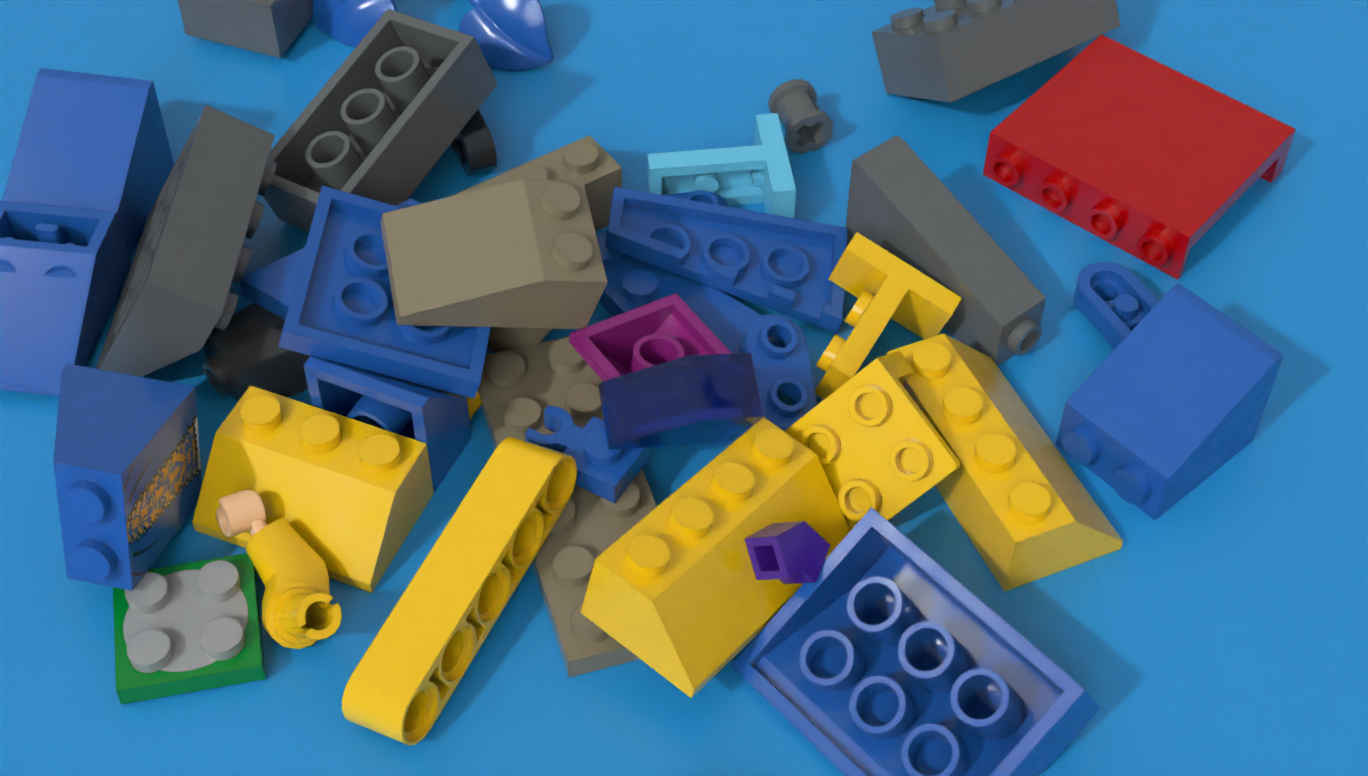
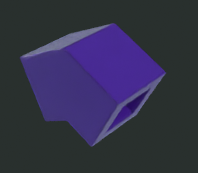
(787, 552)

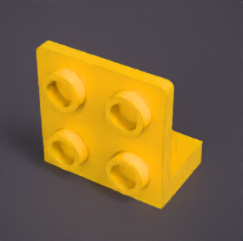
(875, 442)

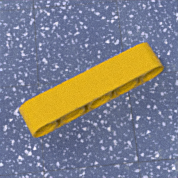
(459, 591)

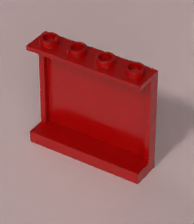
(1135, 152)

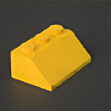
(329, 476)

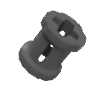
(797, 109)

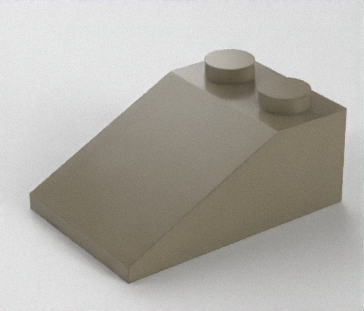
(496, 258)

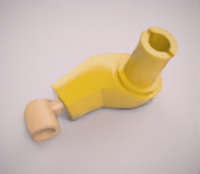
(295, 576)

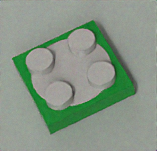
(188, 629)

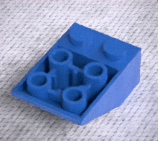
(55, 289)

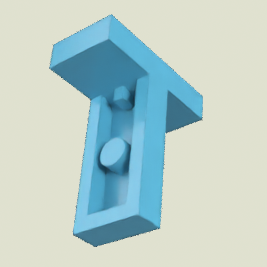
(734, 173)

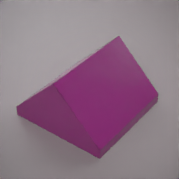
(645, 338)

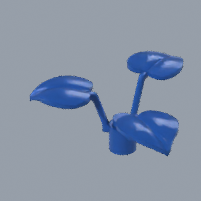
(507, 31)

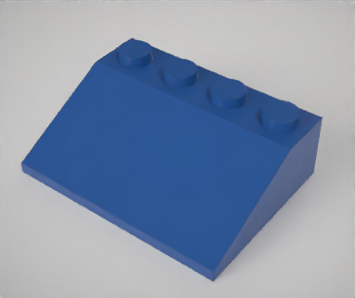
(910, 669)

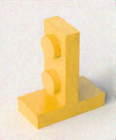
(884, 291)

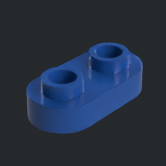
(1112, 300)
(780, 369)

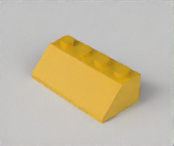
(1012, 482)
(682, 577)

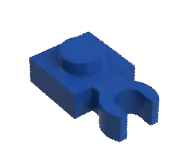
(598, 468)

